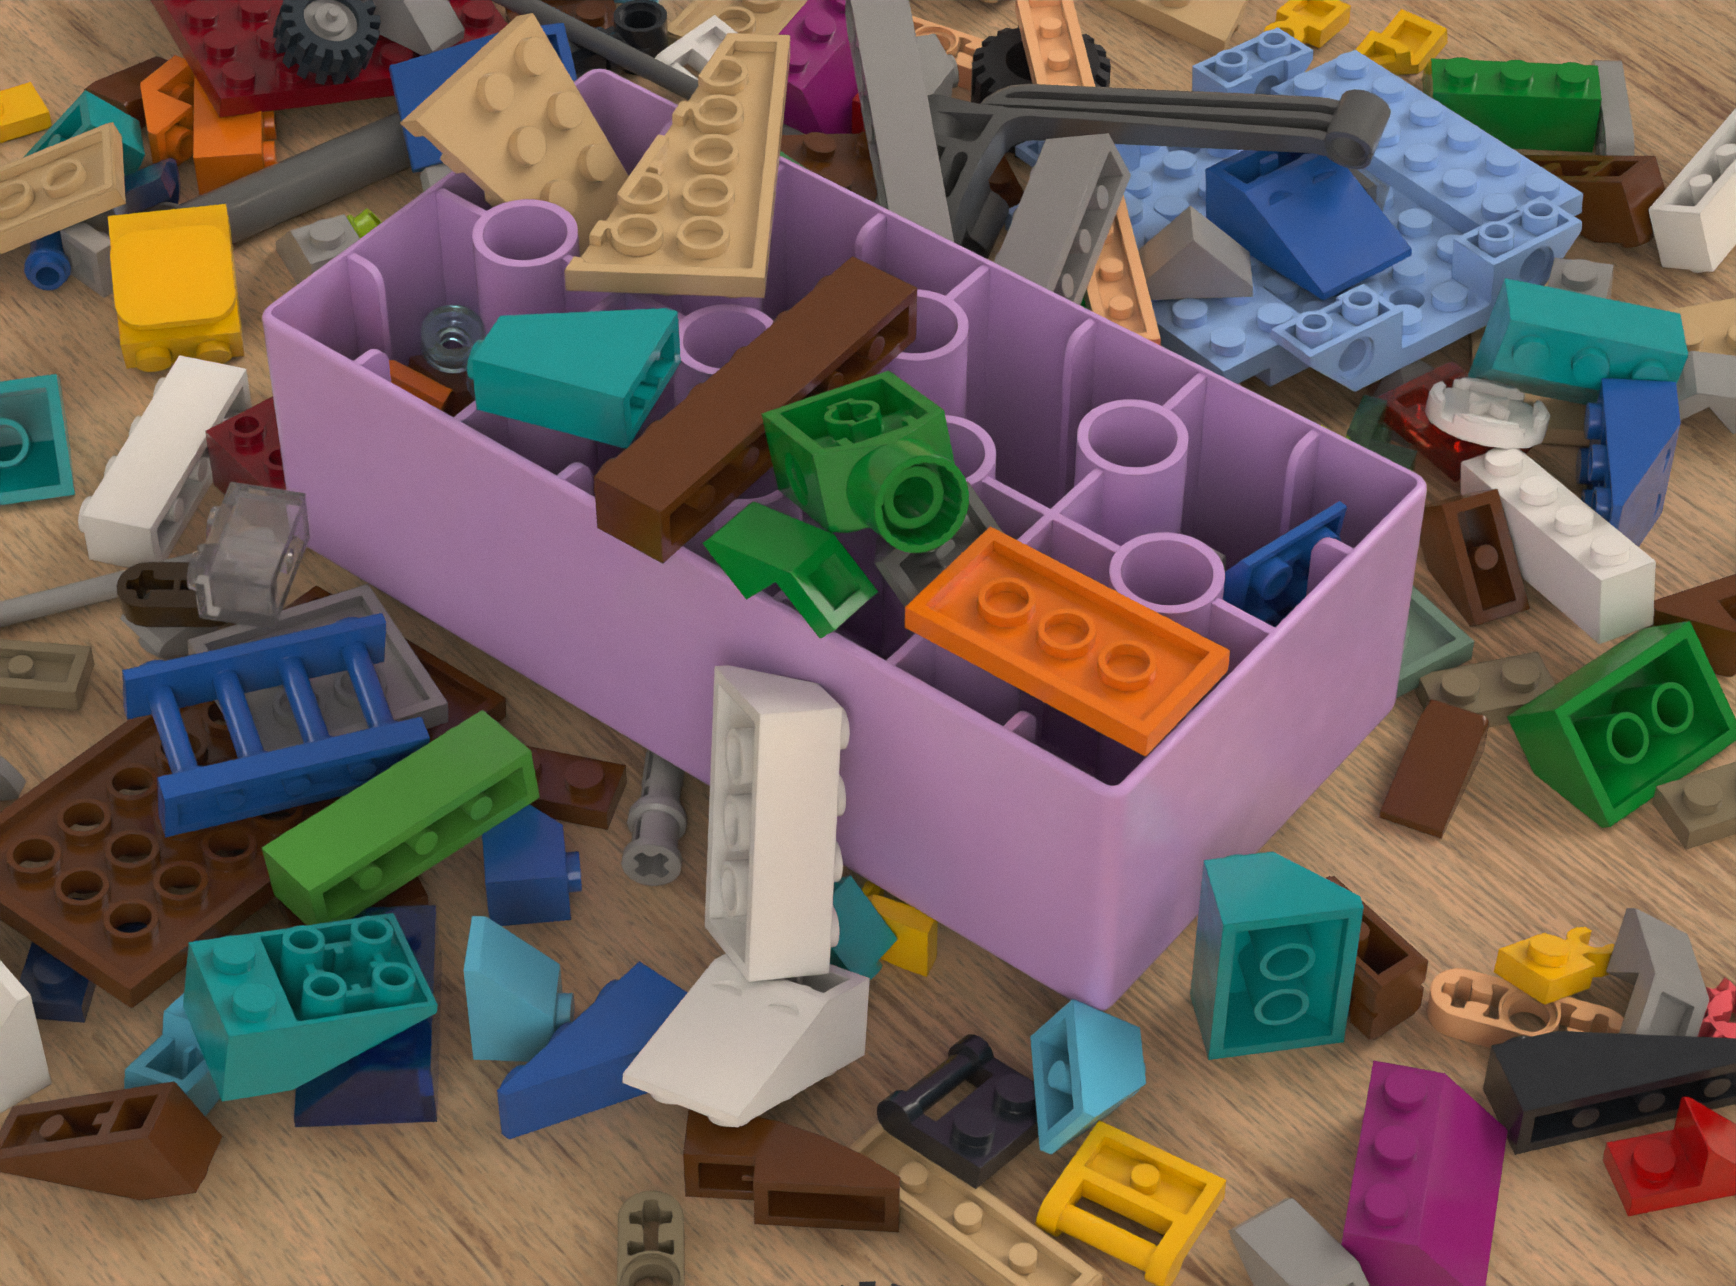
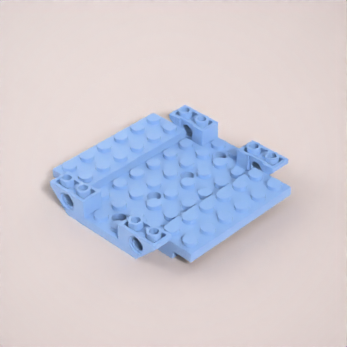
(1453, 195)

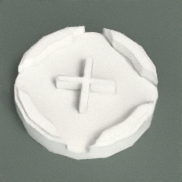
(1487, 413)

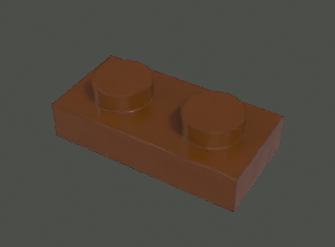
(577, 787)

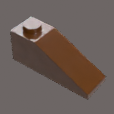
(1614, 194)
(113, 1142)

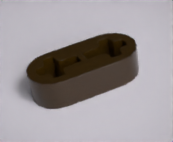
(170, 600)

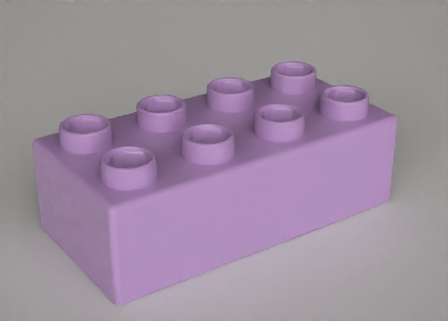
(1063, 425)

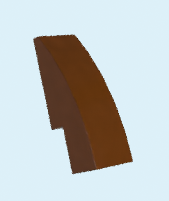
(789, 1175)

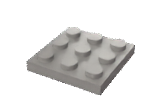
(402, 676)

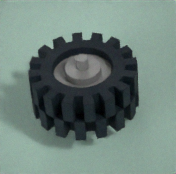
(327, 37)

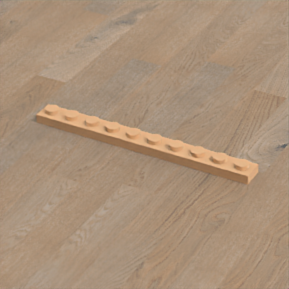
(1059, 57)

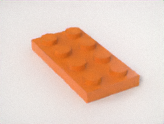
(1067, 640)

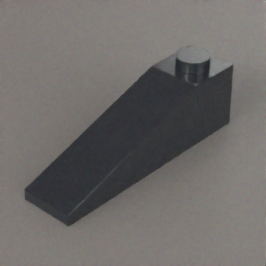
(1601, 1083)

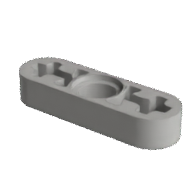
(1614, 125)

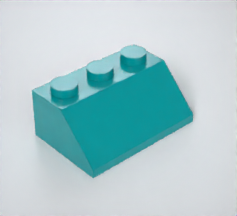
(1568, 341)
(34, 441)
(1272, 956)

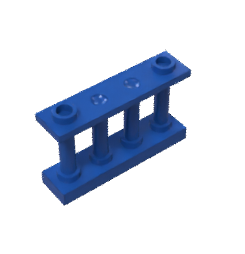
(283, 777)

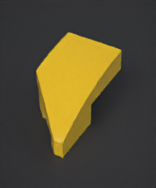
(1405, 44)
(914, 930)

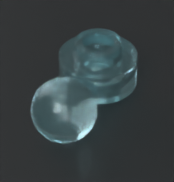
(447, 324)

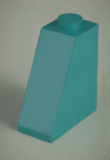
(577, 370)

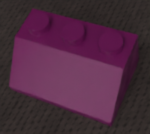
(820, 70)
(1423, 1182)

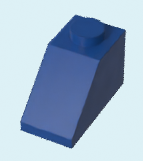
(529, 870)

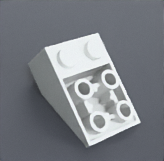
(752, 1044)

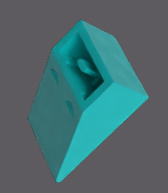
(300, 1000)

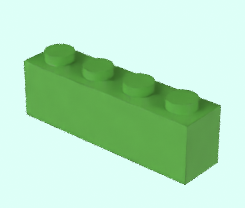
(402, 822)

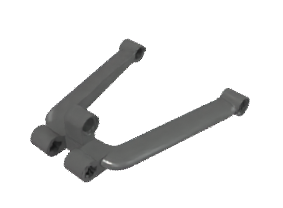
(976, 136)

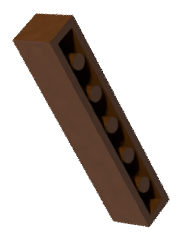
(716, 437)

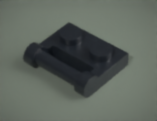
(977, 1132)

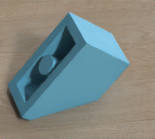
(511, 994)
(1082, 1071)

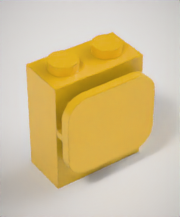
(175, 286)

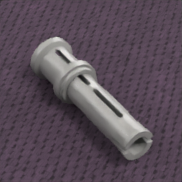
(656, 825)

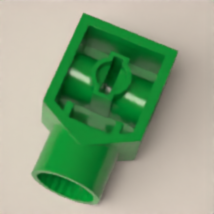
(870, 460)

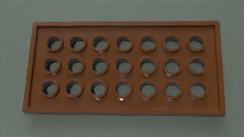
(86, 861)

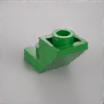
(803, 560)

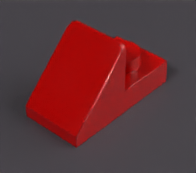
(1675, 1165)

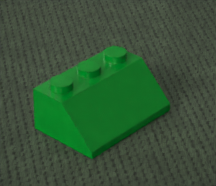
(1521, 100)
(1627, 723)

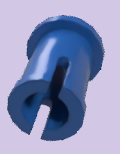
(47, 264)

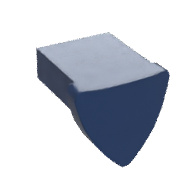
(151, 186)

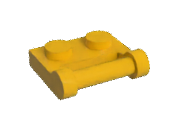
(1140, 1185)

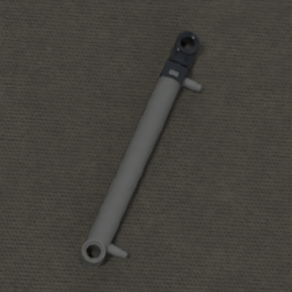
(380, 147)

